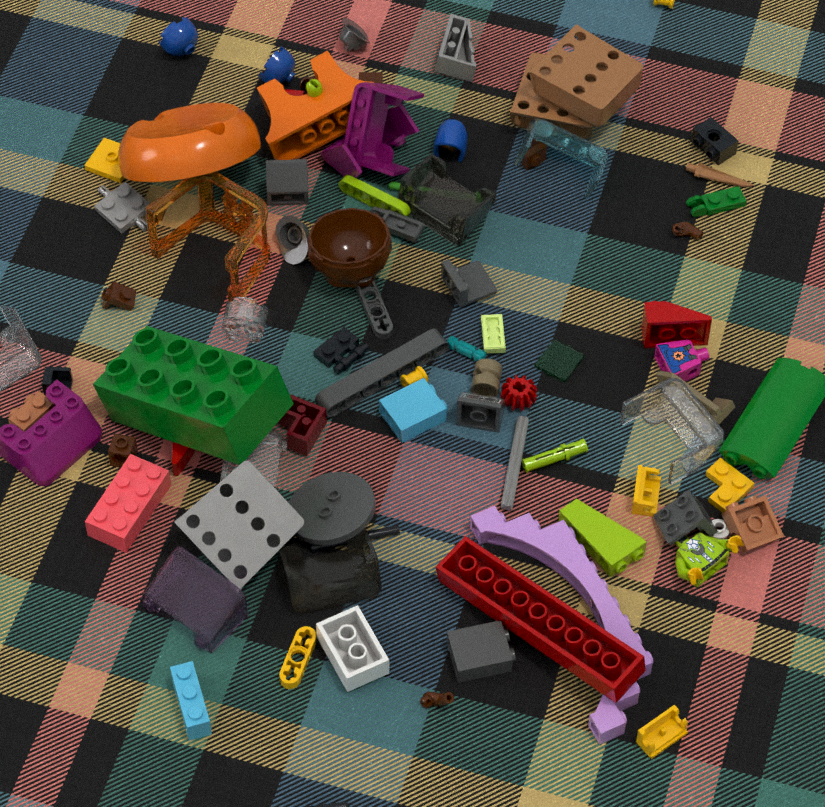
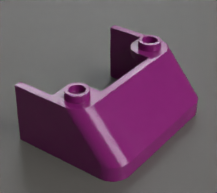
(367, 125)
(397, 127)

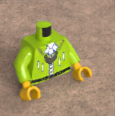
(703, 556)

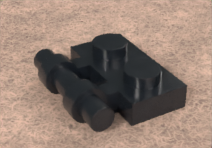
(337, 346)

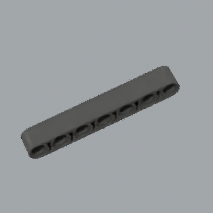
(381, 372)

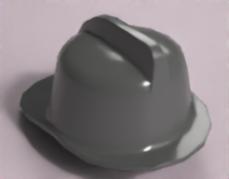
(353, 35)
(292, 239)

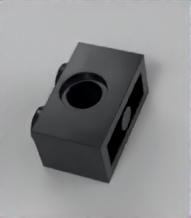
(714, 141)

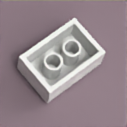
(352, 648)

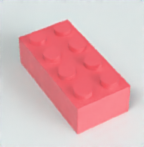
(128, 503)

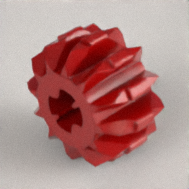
(519, 393)

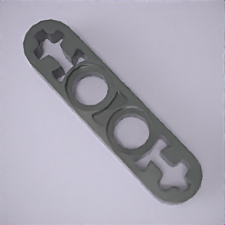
(376, 304)

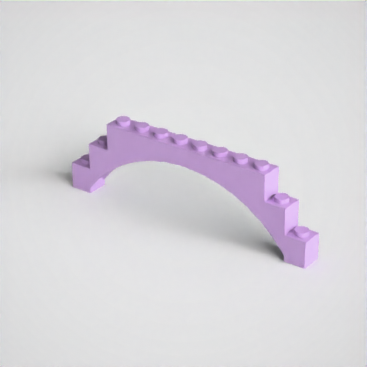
(561, 552)

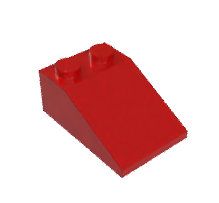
(670, 322)

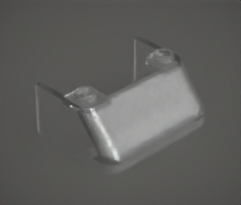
(19, 350)
(685, 415)

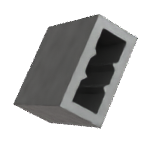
(480, 651)

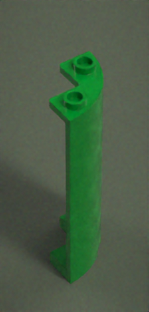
(775, 418)

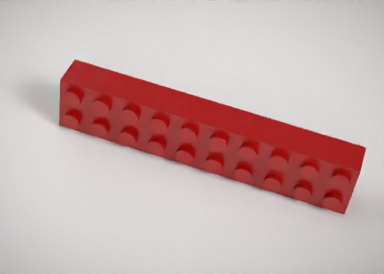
(541, 619)

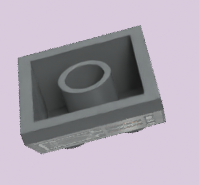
(480, 411)

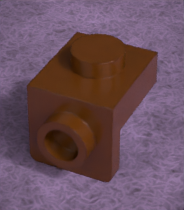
(535, 154)
(119, 295)

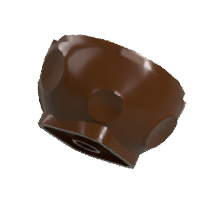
(349, 246)

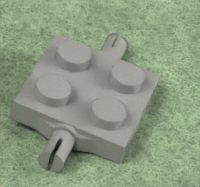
(122, 207)

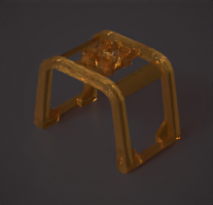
(247, 228)

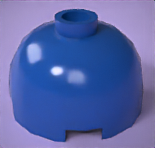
(179, 38)
(279, 67)

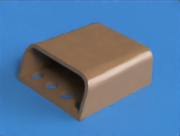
(590, 80)
(530, 106)

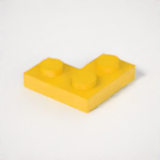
(732, 484)

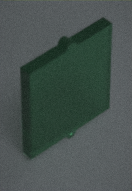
(559, 360)

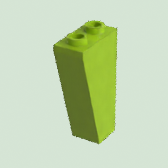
(603, 539)

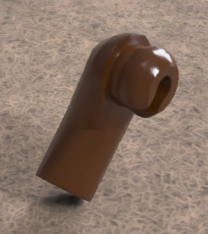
(685, 229)

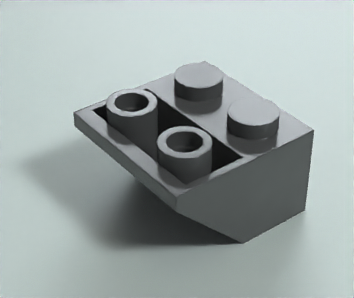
(287, 182)

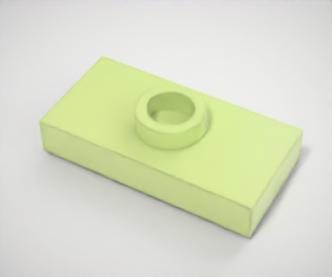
(493, 333)

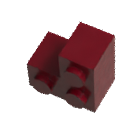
(304, 424)

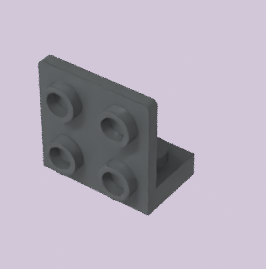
(467, 282)
(682, 517)

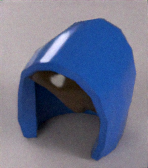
(451, 136)

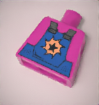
(680, 358)

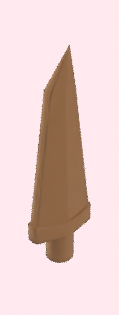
(712, 174)

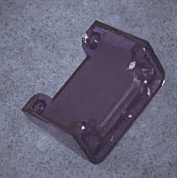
(196, 598)

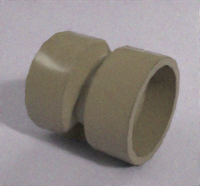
(486, 377)

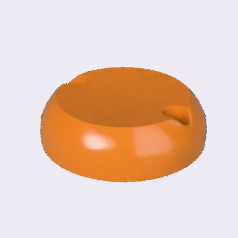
(187, 143)

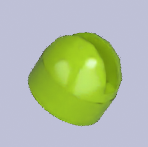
(312, 90)

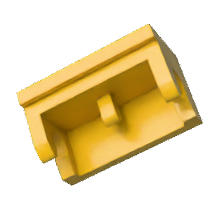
(646, 491)
(662, 732)

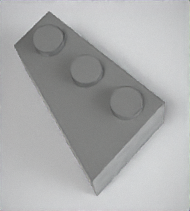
(456, 51)

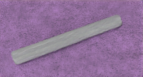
(514, 463)

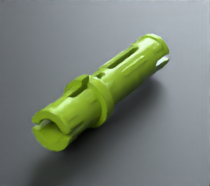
(563, 452)

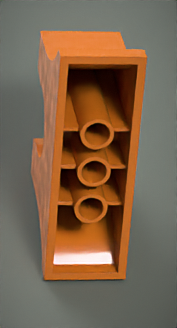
(305, 121)

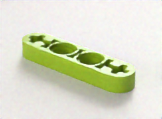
(372, 195)

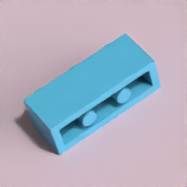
(190, 700)

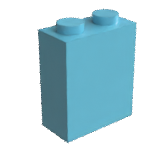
(413, 410)

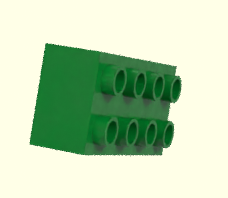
(193, 394)

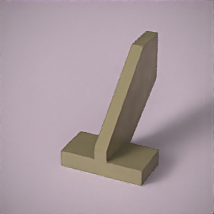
(718, 408)

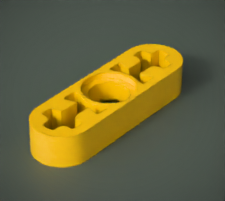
(299, 667)

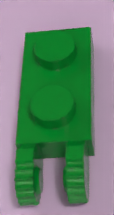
(716, 202)

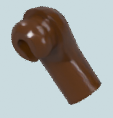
(436, 699)

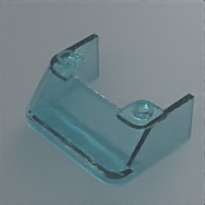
(568, 144)

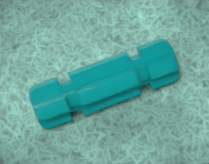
(466, 349)

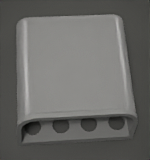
(241, 523)

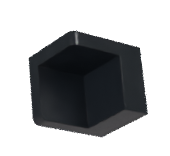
(61, 374)

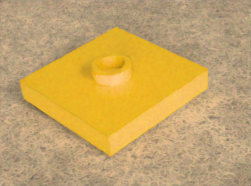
(105, 161)

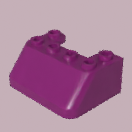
(53, 440)

